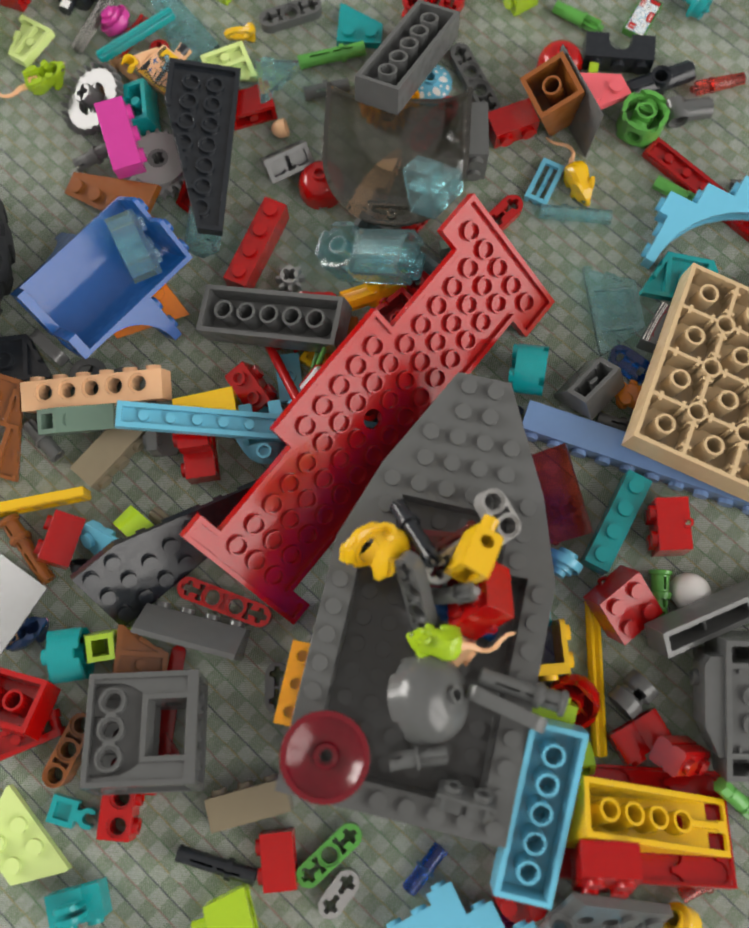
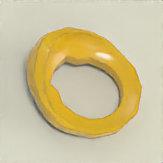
(241, 33)

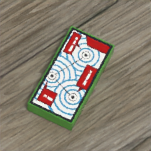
(642, 17)

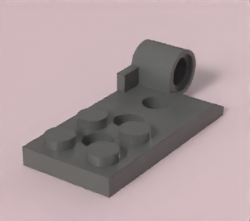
(606, 912)

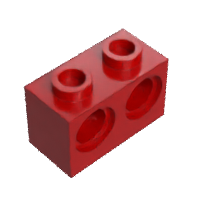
(114, 808)

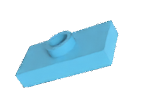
(293, 366)

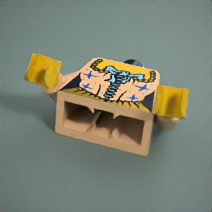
(154, 64)

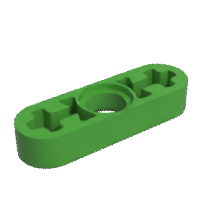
(309, 863)

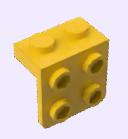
(563, 657)

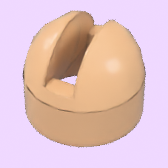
(280, 128)

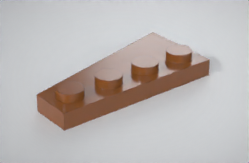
(101, 190)

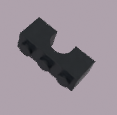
(635, 59)

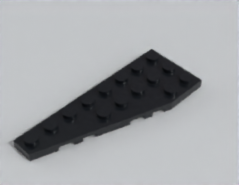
(202, 117)
(149, 562)

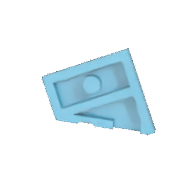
(96, 536)

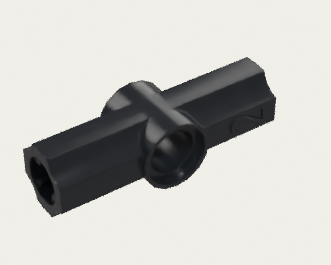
(664, 78)

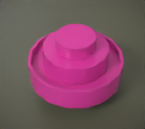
(114, 20)

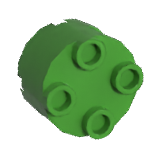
(642, 118)

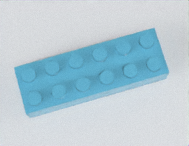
(541, 815)

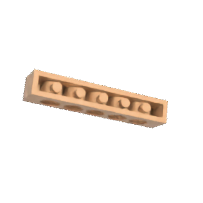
(157, 388)

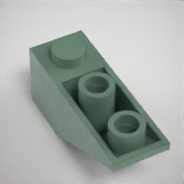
(76, 419)

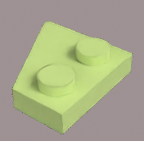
(233, 56)

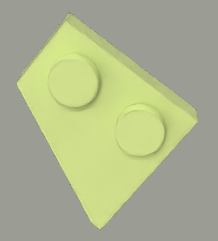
(29, 41)

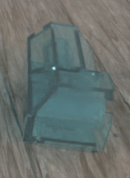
(371, 254)

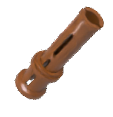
(21, 539)

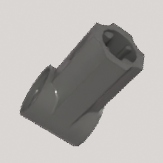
(688, 110)

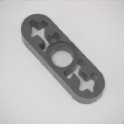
(286, 23)
(506, 708)

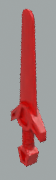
(168, 717)

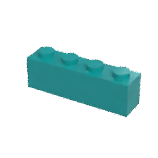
(615, 522)

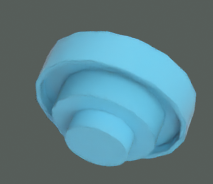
(565, 563)

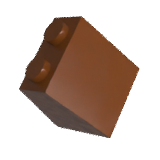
(554, 92)

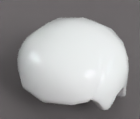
(688, 589)

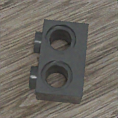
(287, 161)

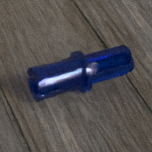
(424, 869)

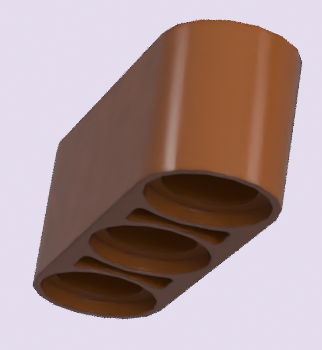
(60, 756)

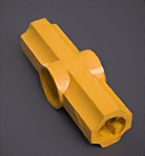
(368, 294)

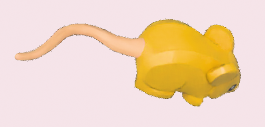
(577, 176)

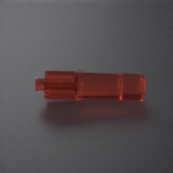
(718, 83)

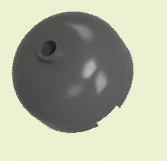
(427, 699)

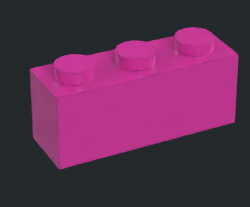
(121, 137)

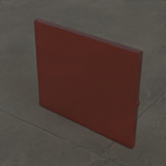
(562, 495)

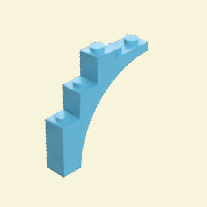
(679, 214)
(449, 912)

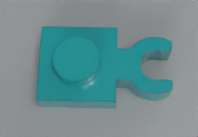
(67, 811)

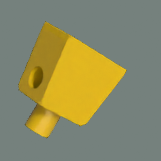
(476, 552)

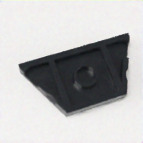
(21, 358)

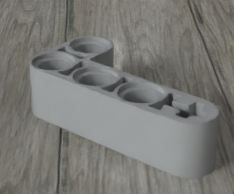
(501, 510)

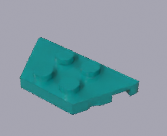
(666, 275)

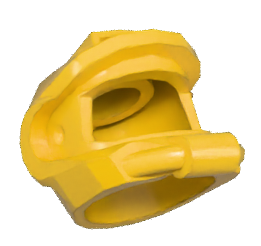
(381, 556)

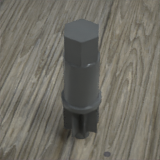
(457, 594)

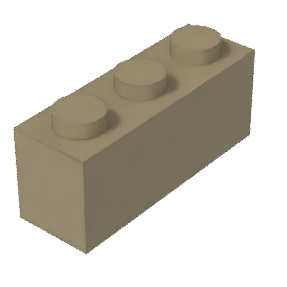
(107, 456)
(246, 804)

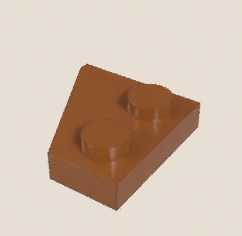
(137, 654)

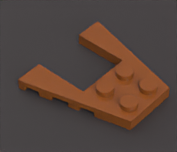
(11, 418)

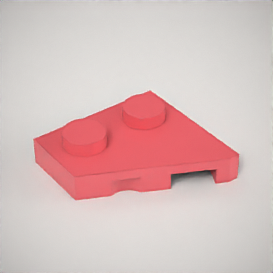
(606, 88)

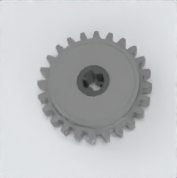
(162, 164)

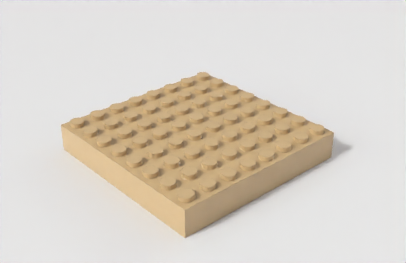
(697, 385)

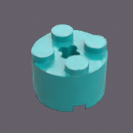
(529, 369)
(66, 655)

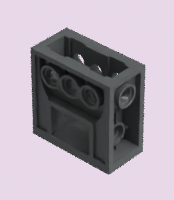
(125, 728)

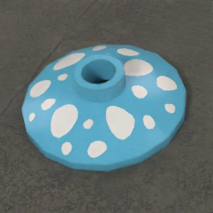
(438, 87)

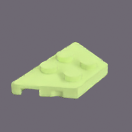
(25, 845)

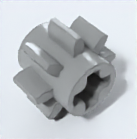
(290, 278)

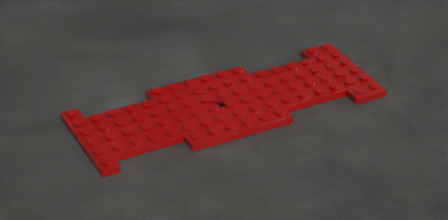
(381, 366)

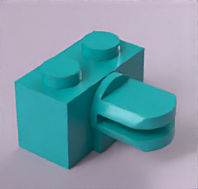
(144, 105)
(79, 904)

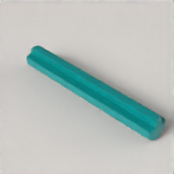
(135, 35)

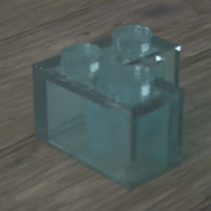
(431, 186)
(133, 246)

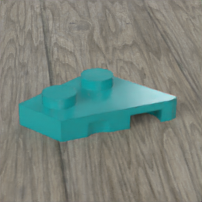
(356, 26)

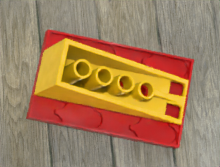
(674, 818)

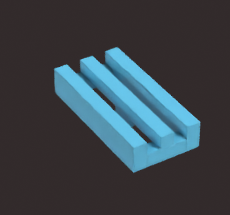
(536, 198)

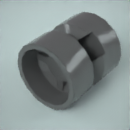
(625, 701)

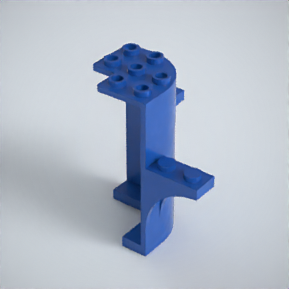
(88, 293)

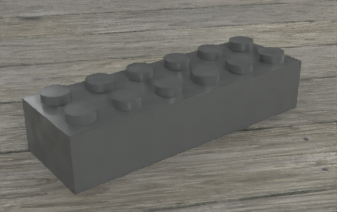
(406, 57)
(273, 318)

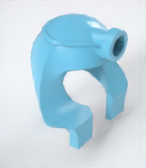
(261, 450)

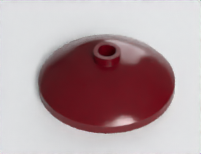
(310, 775)

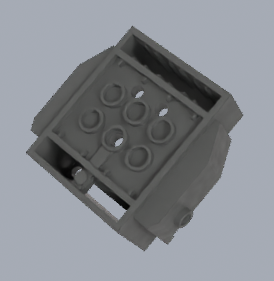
(722, 702)

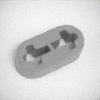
(344, 897)

